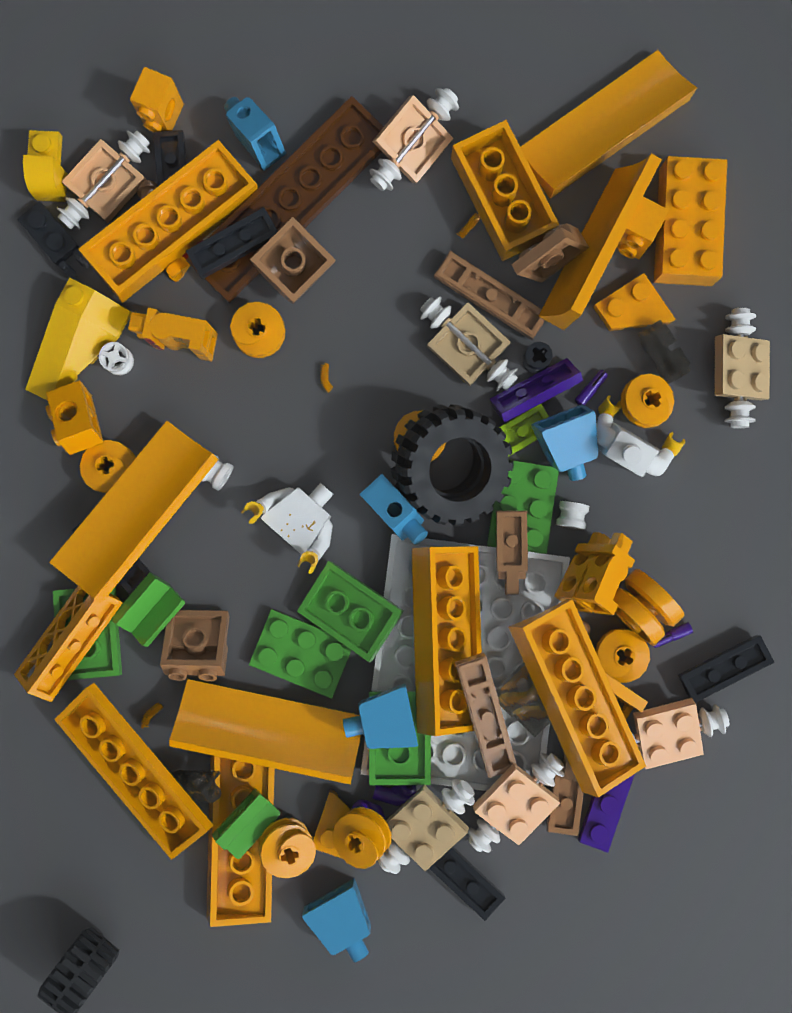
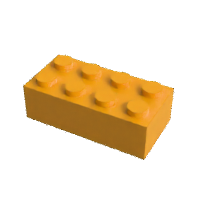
(503, 189)
(693, 232)

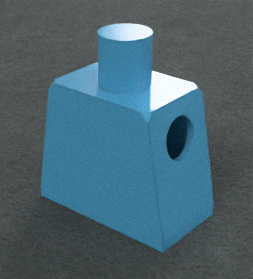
(250, 125)
(569, 440)
(395, 510)
(384, 720)
(340, 921)

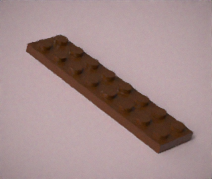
(305, 184)

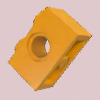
(156, 101)
(642, 228)
(73, 418)

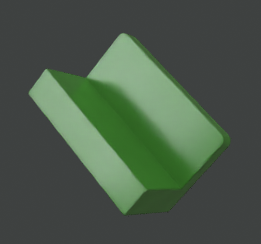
(148, 609)
(245, 824)

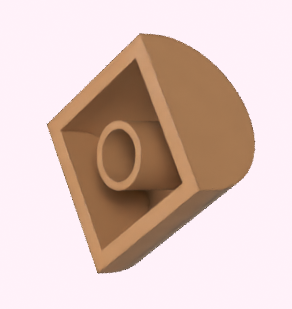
(292, 261)

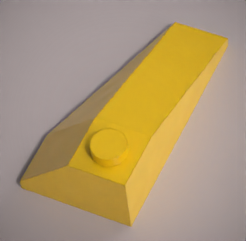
(74, 336)

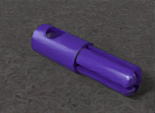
(589, 390)
(675, 634)

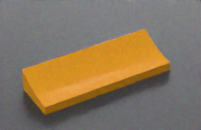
(606, 123)
(169, 221)
(602, 235)
(133, 511)
(444, 632)
(578, 698)
(265, 731)
(133, 771)
(237, 888)

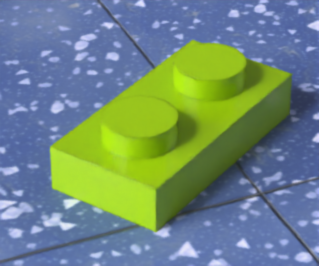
(519, 430)

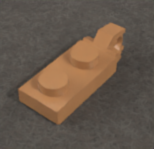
(511, 548)
(567, 815)

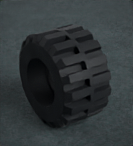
(78, 972)

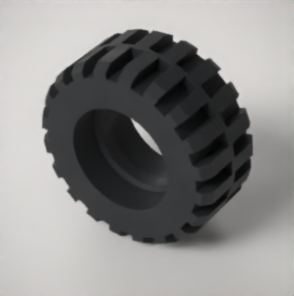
(482, 484)

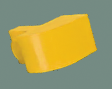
(43, 166)

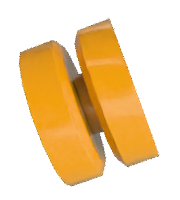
(646, 606)

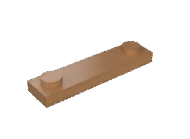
(490, 295)
(485, 714)

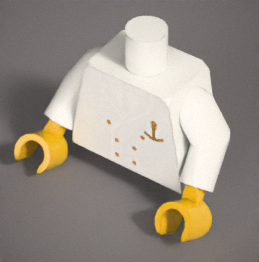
(630, 449)
(297, 520)

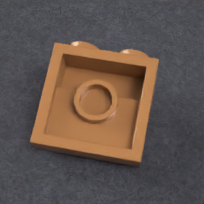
(550, 255)
(196, 645)

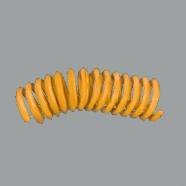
(470, 224)
(324, 376)
(155, 709)

